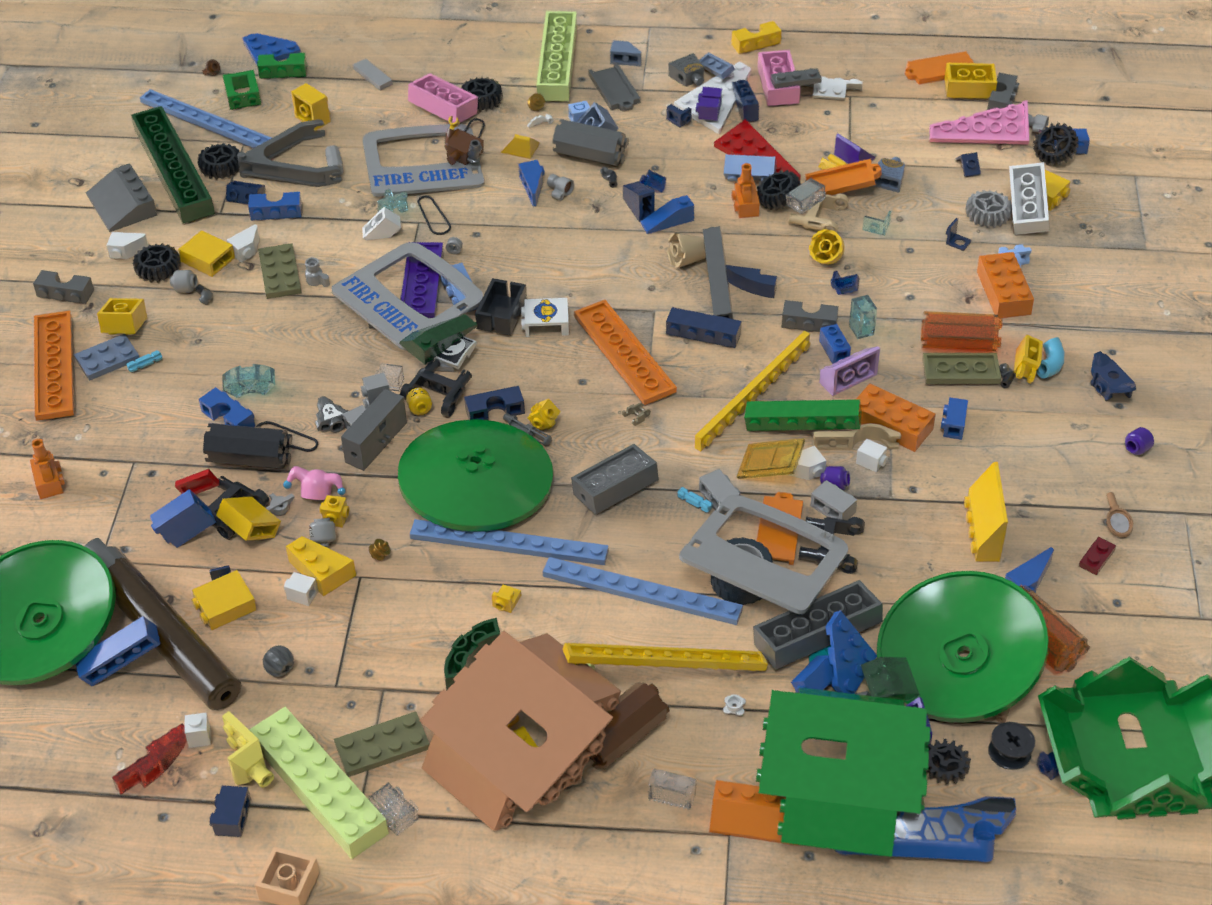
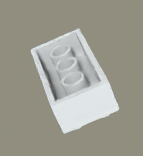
(1029, 198)

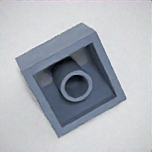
(598, 117)

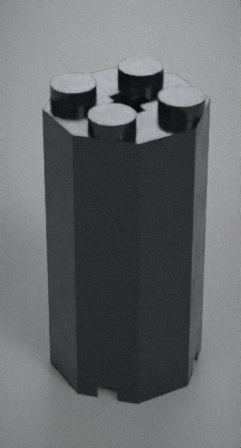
(247, 445)

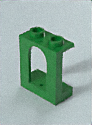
(239, 81)

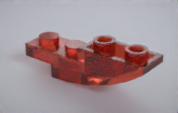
(159, 757)

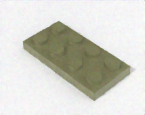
(279, 271)
(961, 368)
(381, 744)

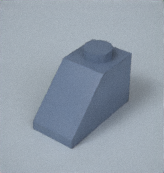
(624, 54)

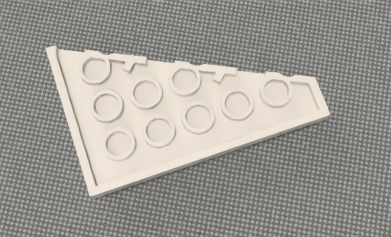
(741, 72)

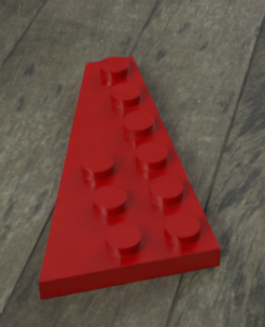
(747, 141)

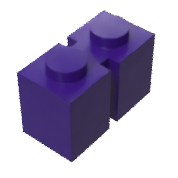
(709, 103)

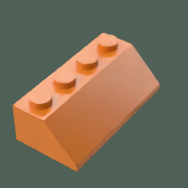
(745, 813)

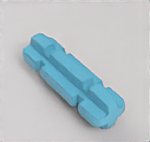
(144, 361)
(694, 499)

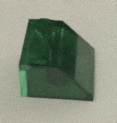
(890, 678)

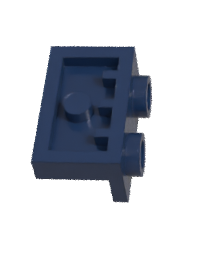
(239, 191)

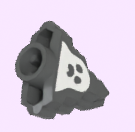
(329, 416)

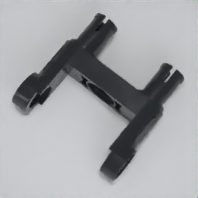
(451, 388)
(233, 490)
(833, 526)

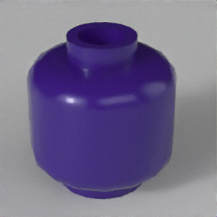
(1139, 441)
(836, 475)

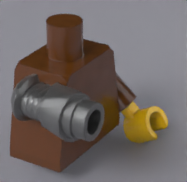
(461, 145)

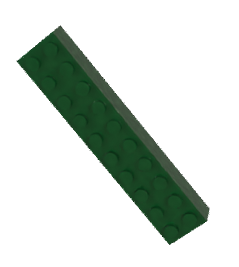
(172, 165)

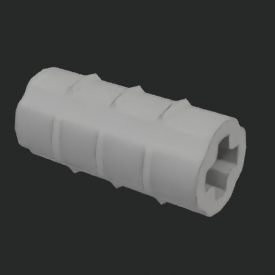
(333, 158)

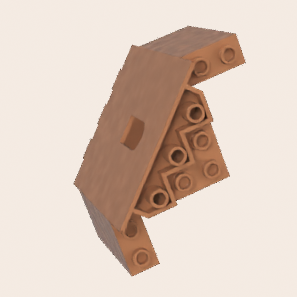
(485, 760)

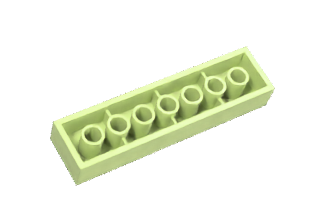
(557, 55)
(320, 783)

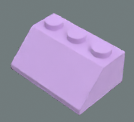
(850, 371)

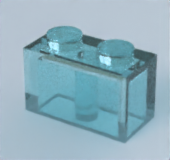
(862, 316)

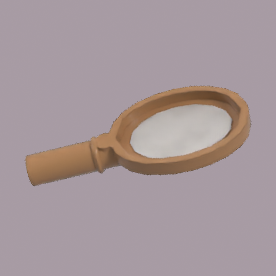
(1118, 519)

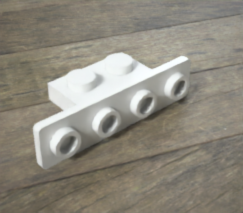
(834, 88)

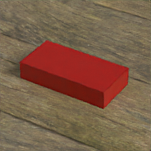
(197, 482)

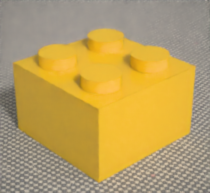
(310, 105)
(122, 316)

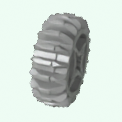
(988, 208)

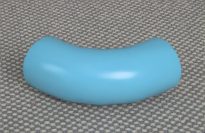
(1054, 358)

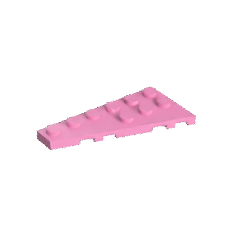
(991, 126)

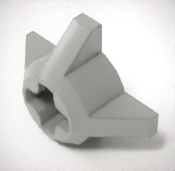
(281, 501)

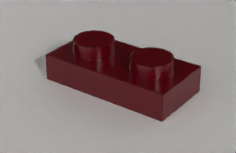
(1097, 556)

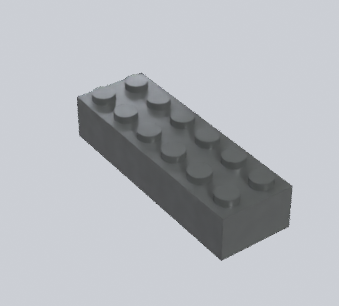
(798, 635)

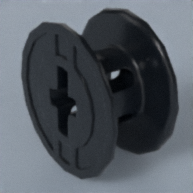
(1011, 745)

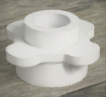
(734, 700)

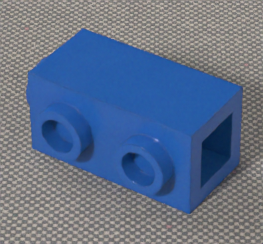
(834, 343)
(955, 418)
(815, 675)

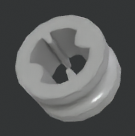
(454, 241)

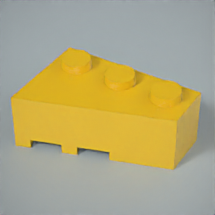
(321, 563)

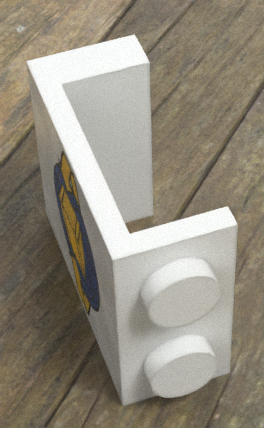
(545, 313)

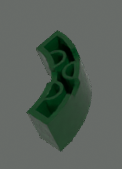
(467, 647)

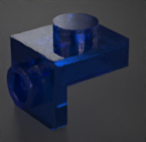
(845, 284)

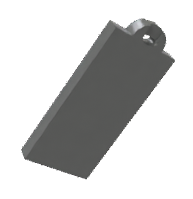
(615, 88)

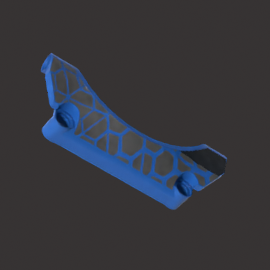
(952, 831)

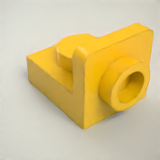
(506, 598)

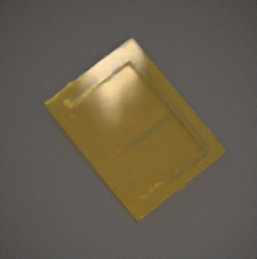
(771, 458)

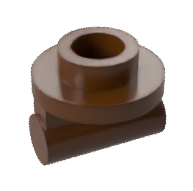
(212, 68)

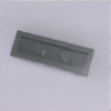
(796, 78)

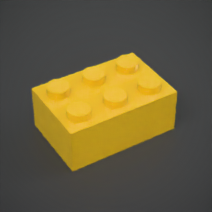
(970, 80)

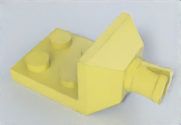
(248, 760)

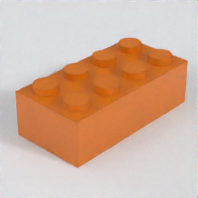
(1005, 285)
(897, 414)

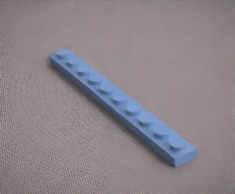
(204, 119)
(512, 543)
(643, 590)

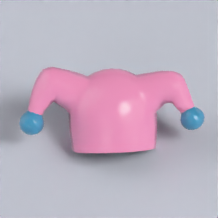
(314, 483)

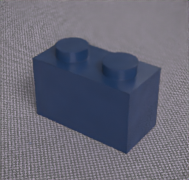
(230, 811)

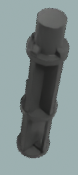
(531, 430)

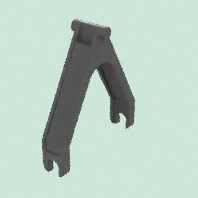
(258, 160)

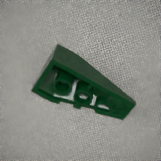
(434, 339)

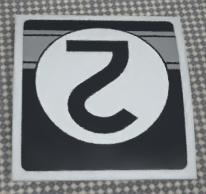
(457, 352)

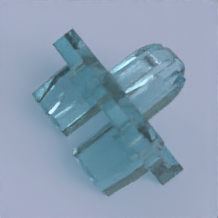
(393, 201)

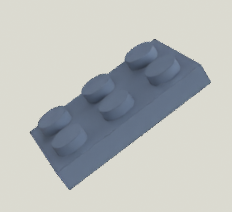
(106, 357)

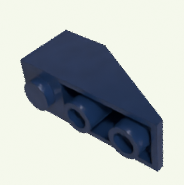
(746, 101)

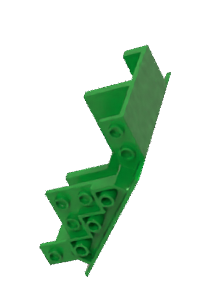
(1124, 782)
(840, 800)

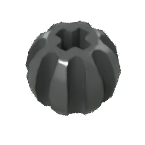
(278, 661)

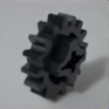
(947, 761)

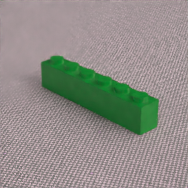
(803, 415)

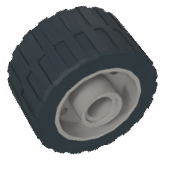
(731, 592)

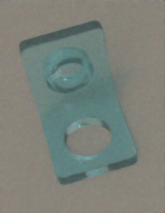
(877, 225)

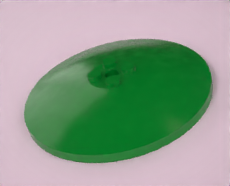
(453, 491)
(65, 587)
(974, 614)

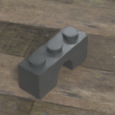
(1005, 91)
(76, 290)
(796, 318)

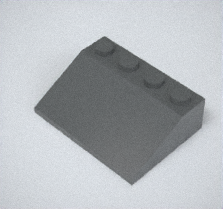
(121, 198)

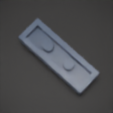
(716, 65)

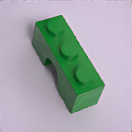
(292, 67)

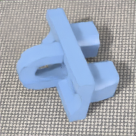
(1022, 254)

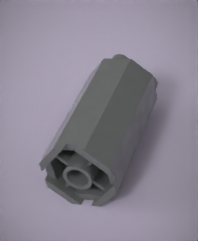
(590, 142)

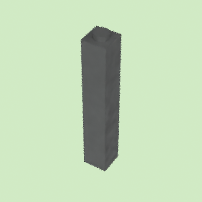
(717, 272)

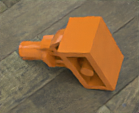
(745, 194)
(45, 471)

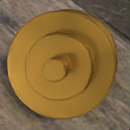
(536, 102)
(379, 549)

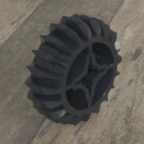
(487, 90)
(1046, 142)
(218, 161)
(775, 187)
(156, 262)

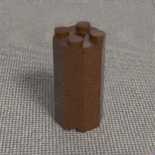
(634, 717)

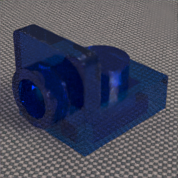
(653, 180)
(1047, 765)

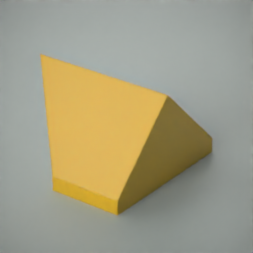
(521, 146)

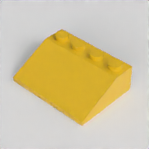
(987, 515)

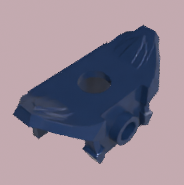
(1109, 377)

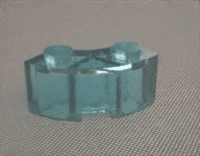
(247, 380)

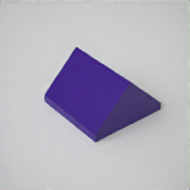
(850, 151)

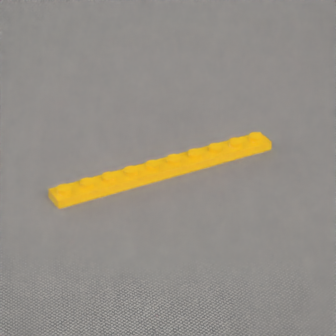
(752, 391)
(664, 657)

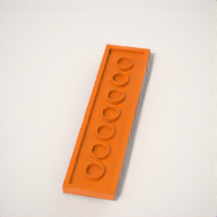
(625, 352)
(53, 365)

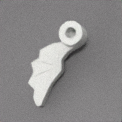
(539, 119)

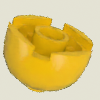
(826, 247)

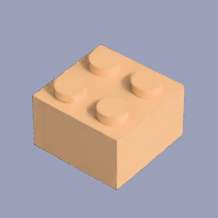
(287, 878)

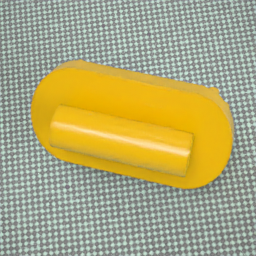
(832, 161)

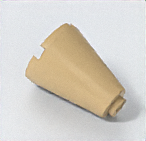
(685, 249)

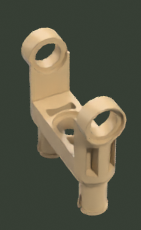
(812, 221)

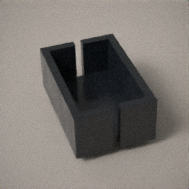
(498, 310)

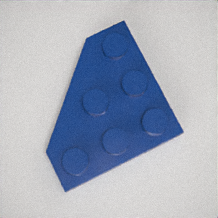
(262, 44)
(847, 653)

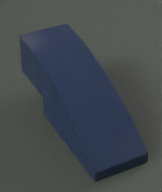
(752, 281)

